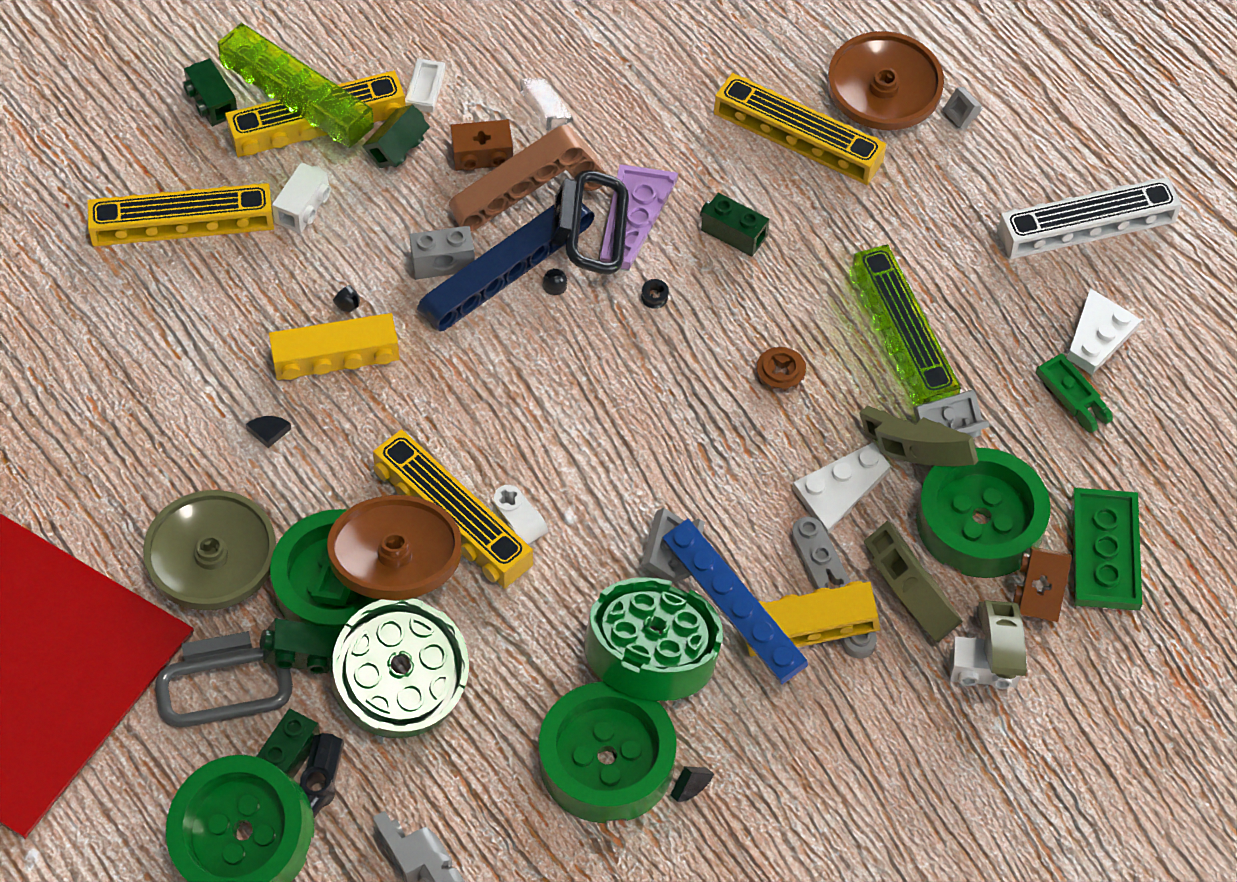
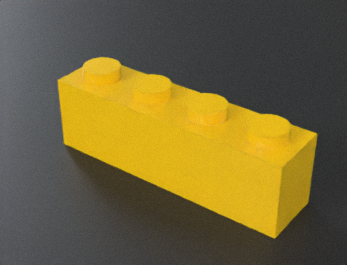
(334, 346)
(825, 614)

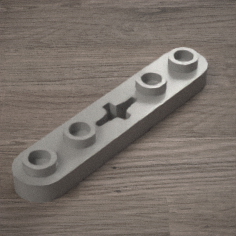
(820, 560)

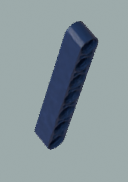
(494, 270)

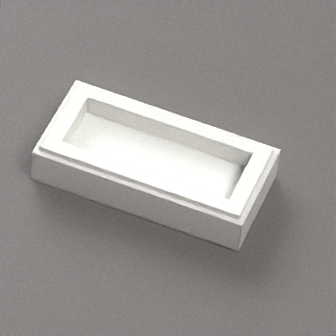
(425, 84)

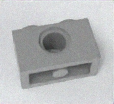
(441, 251)

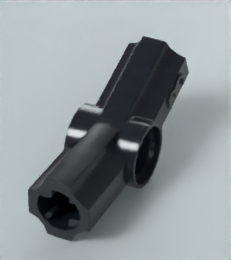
(323, 768)

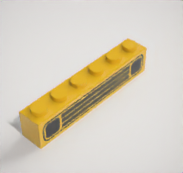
(274, 126)
(799, 128)
(180, 214)
(483, 534)

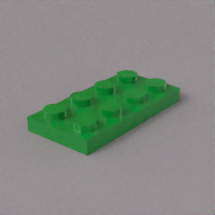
(1106, 549)

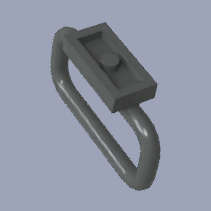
(211, 655)

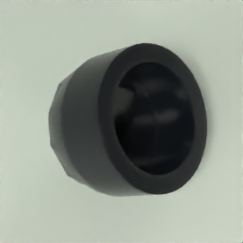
(555, 282)
(347, 299)

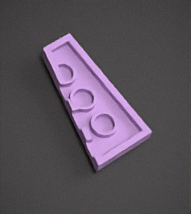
(647, 195)

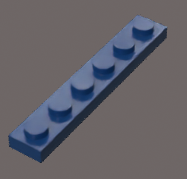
(735, 601)

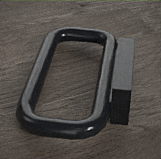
(568, 215)

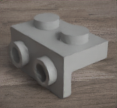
(956, 412)
(657, 555)

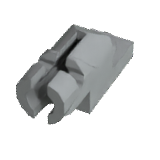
(417, 855)

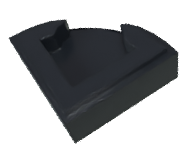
(268, 429)
(691, 782)

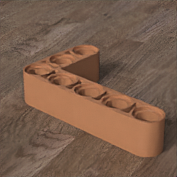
(523, 174)

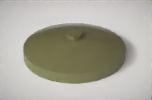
(209, 550)

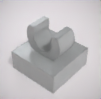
(962, 107)

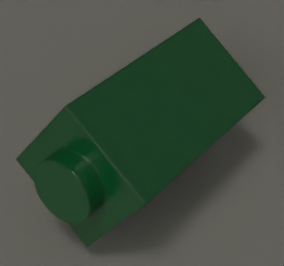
(209, 90)
(396, 137)
(734, 224)
(298, 645)
(290, 742)

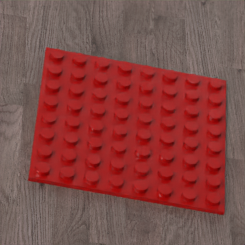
(70, 667)

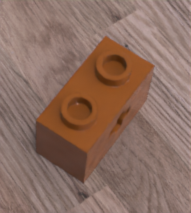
(481, 144)
(1055, 568)

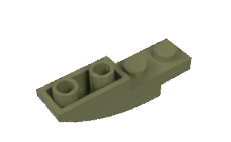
(918, 443)
(911, 582)
(1003, 638)

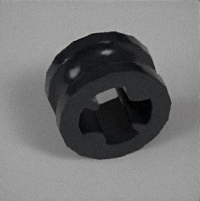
(658, 285)

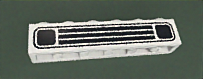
(1088, 217)

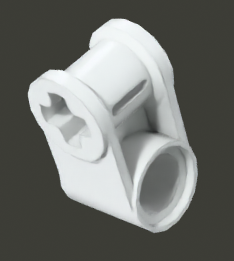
(518, 514)

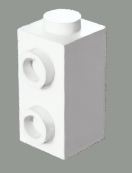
(301, 197)
(971, 666)

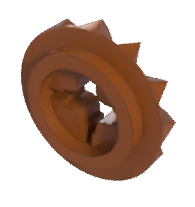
(782, 358)

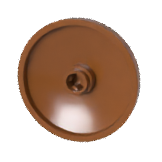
(885, 80)
(394, 547)

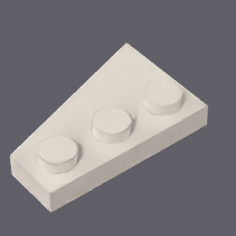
(1100, 332)
(841, 484)

